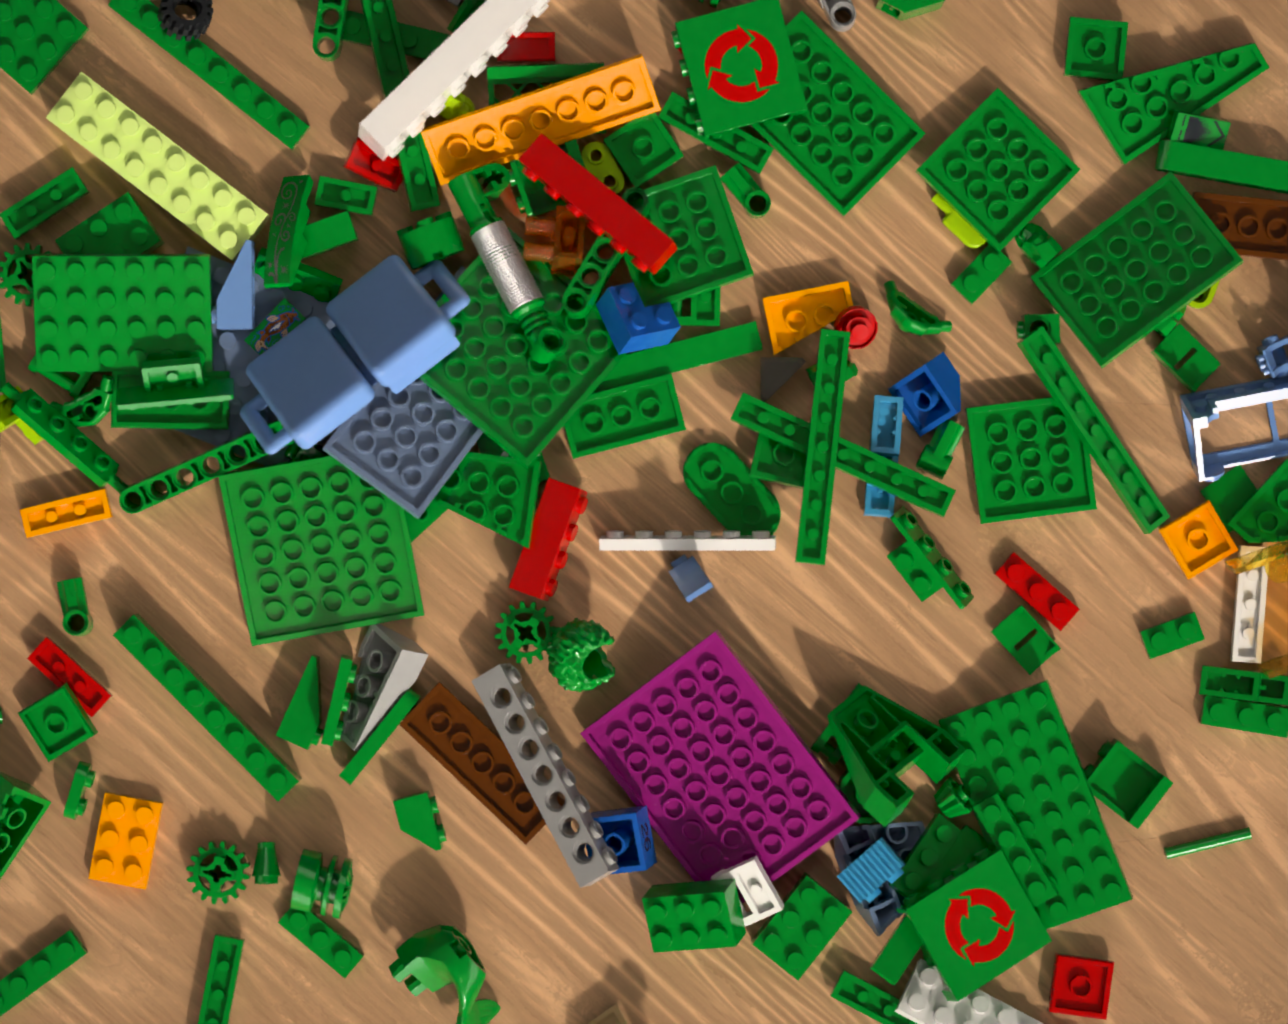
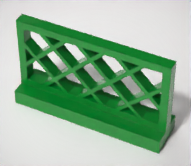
(534, 74)

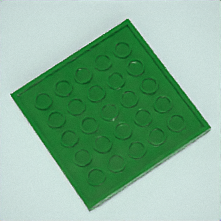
(498, 381)
(317, 550)

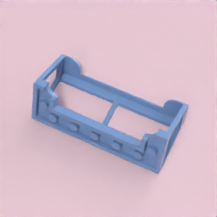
(1204, 406)

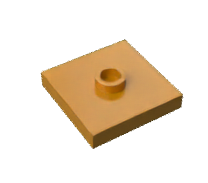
(1198, 539)

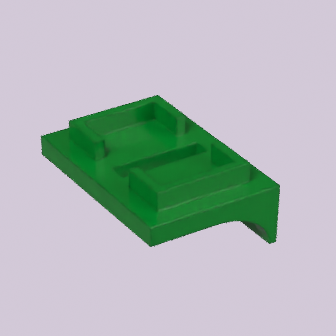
(1196, 368)
(1035, 650)

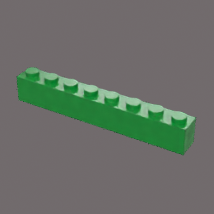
(207, 706)

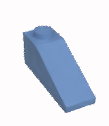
(237, 297)
(689, 577)

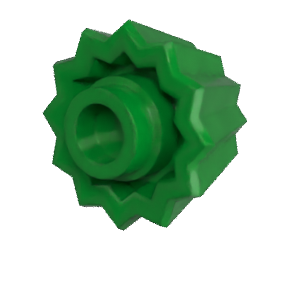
(953, 799)

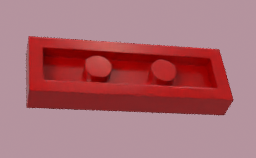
(1036, 591)
(63, 669)

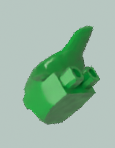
(444, 958)

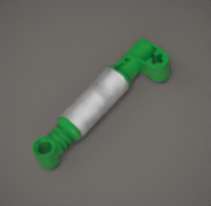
(501, 259)

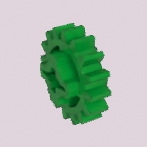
(16, 279)
(514, 647)
(217, 884)

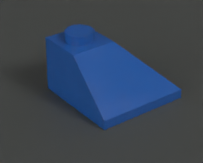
(930, 394)

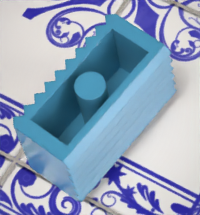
(871, 871)

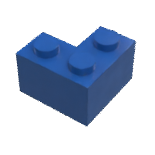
(632, 324)

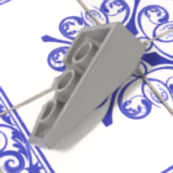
(385, 673)

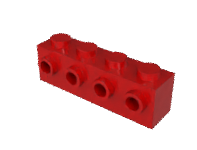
(551, 533)

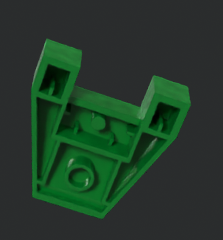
(883, 743)

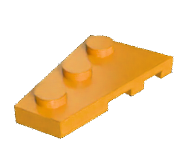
(803, 312)

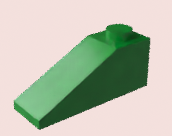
(304, 713)

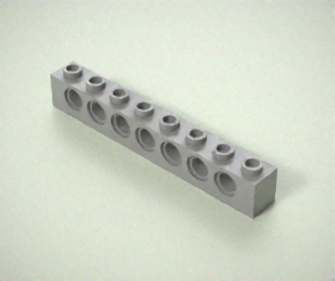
(531, 766)

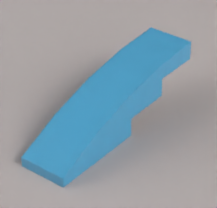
(884, 441)

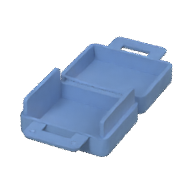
(382, 334)

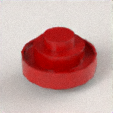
(859, 323)

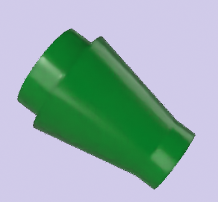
(266, 865)

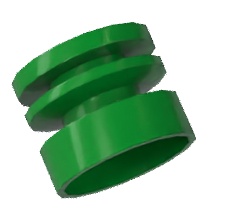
(322, 883)

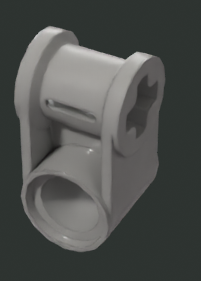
(830, 7)

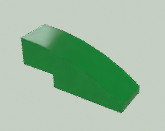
(328, 234)

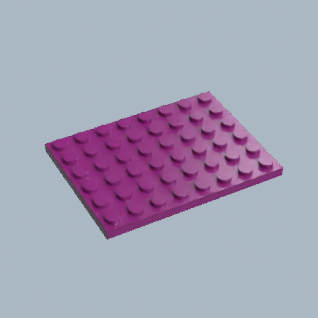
(719, 767)

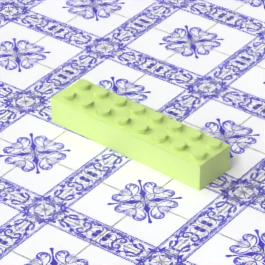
(157, 166)

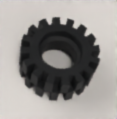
(185, 27)

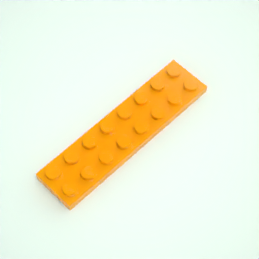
(557, 110)

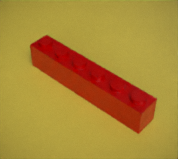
(598, 204)

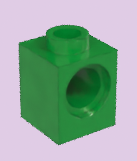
(1050, 321)

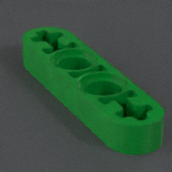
(379, 736)

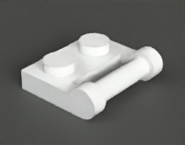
(755, 888)

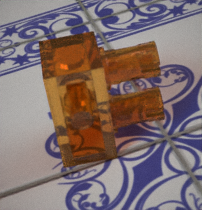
(566, 250)

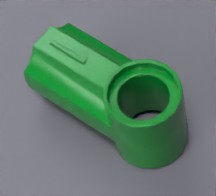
(744, 188)
(938, 453)
(74, 603)

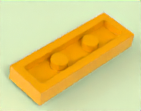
(66, 513)

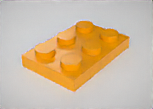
(125, 840)

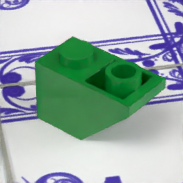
(418, 818)

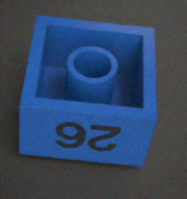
(629, 836)

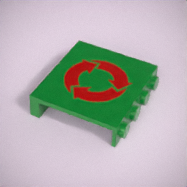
(739, 66)
(975, 923)

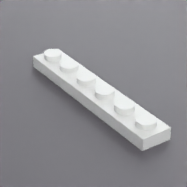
(700, 541)

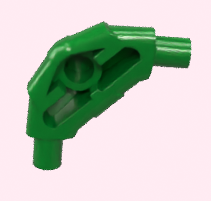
(911, 316)
(89, 407)

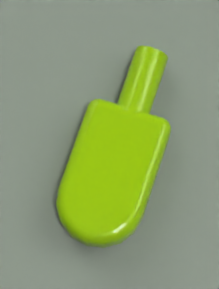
(958, 225)

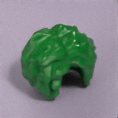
(578, 656)

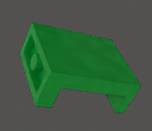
(533, 198)
(1126, 782)

